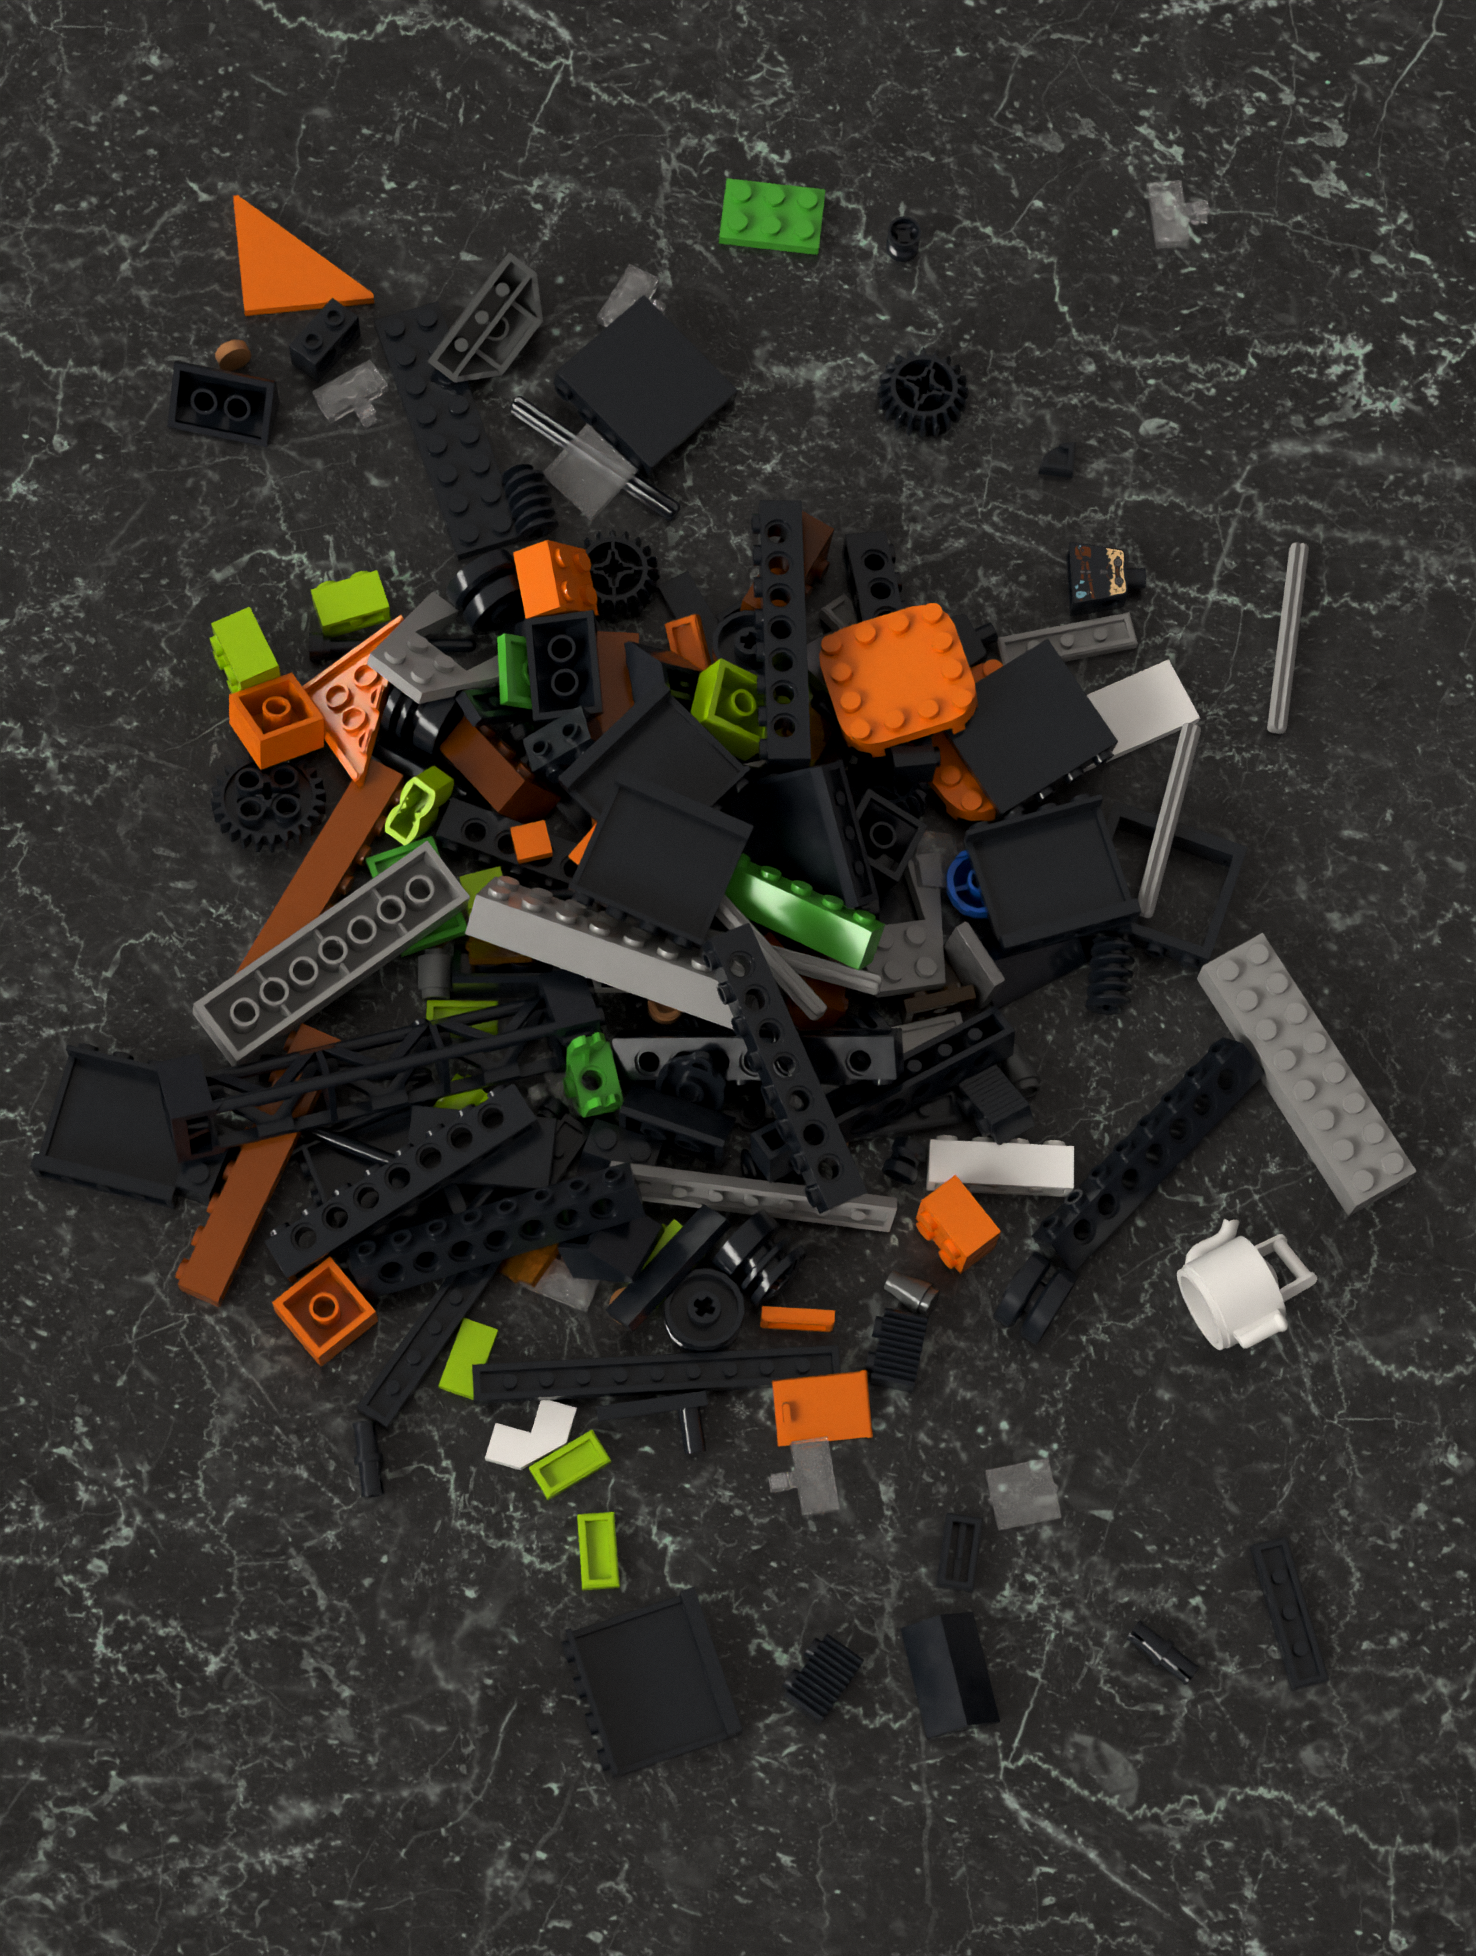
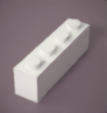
(1003, 1168)

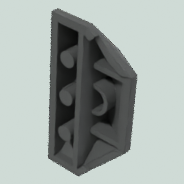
(492, 325)

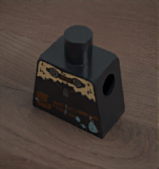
(1099, 578)

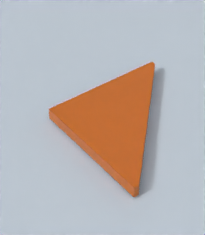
(284, 272)
(352, 704)

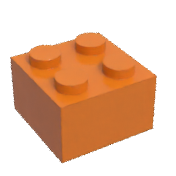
(554, 579)
(276, 721)
(957, 1225)
(325, 1311)

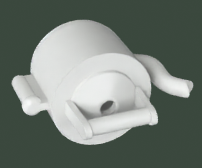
(1236, 1290)

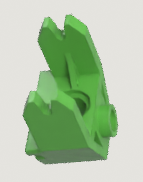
(592, 1058)

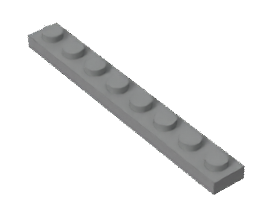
(752, 1195)

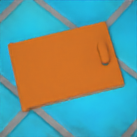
(822, 1407)

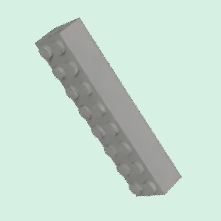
(598, 948)
(330, 955)
(1306, 1074)

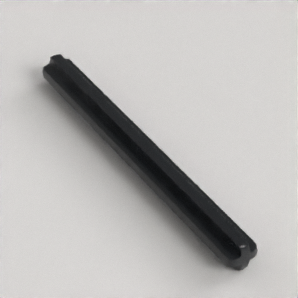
(563, 436)

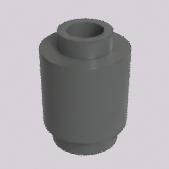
(435, 975)

